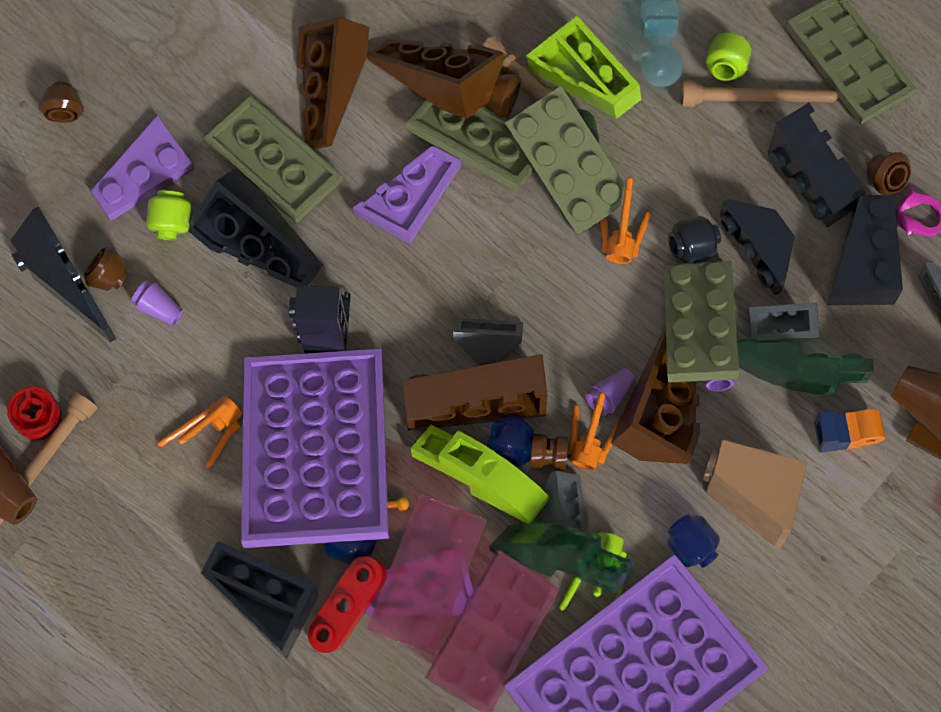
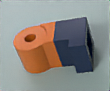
(848, 429)

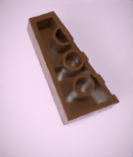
(477, 394)

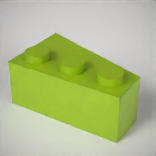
(585, 69)

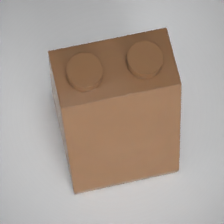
(756, 488)

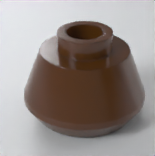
(504, 95)
(61, 103)
(889, 172)
(106, 270)

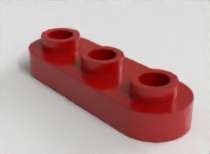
(359, 595)

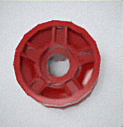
(47, 416)

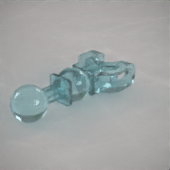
(661, 63)

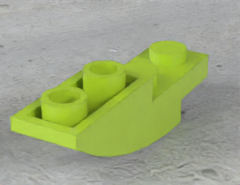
(482, 469)

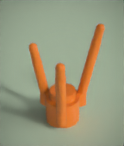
(620, 246)
(220, 415)
(587, 451)

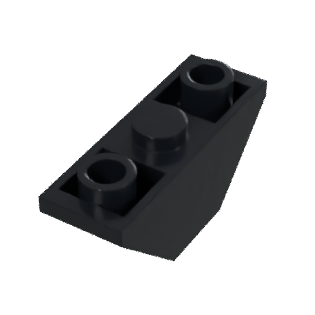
(760, 239)

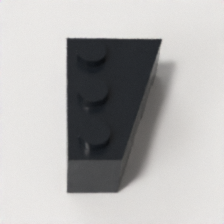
(813, 168)
(870, 256)
(321, 318)

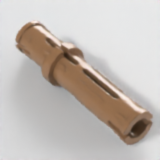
(513, 65)

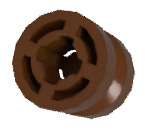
(549, 452)

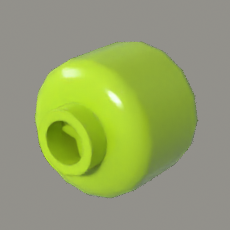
(728, 56)
(168, 215)

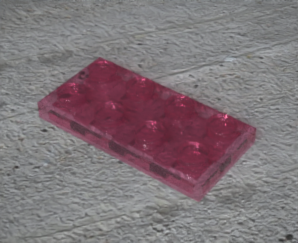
(426, 574)
(492, 633)

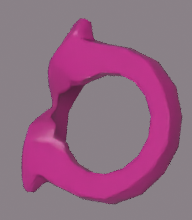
(911, 225)

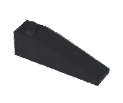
(247, 226)
(51, 268)

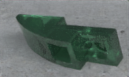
(786, 367)
(563, 548)

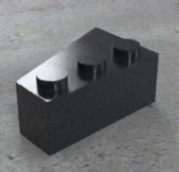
(262, 594)

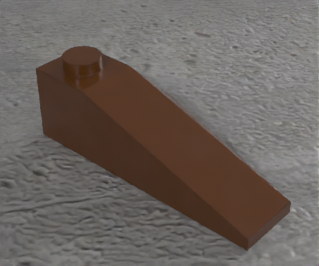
(331, 63)
(445, 76)
(659, 415)

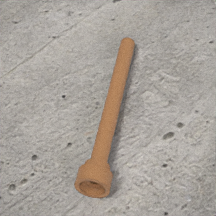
(695, 93)
(78, 410)

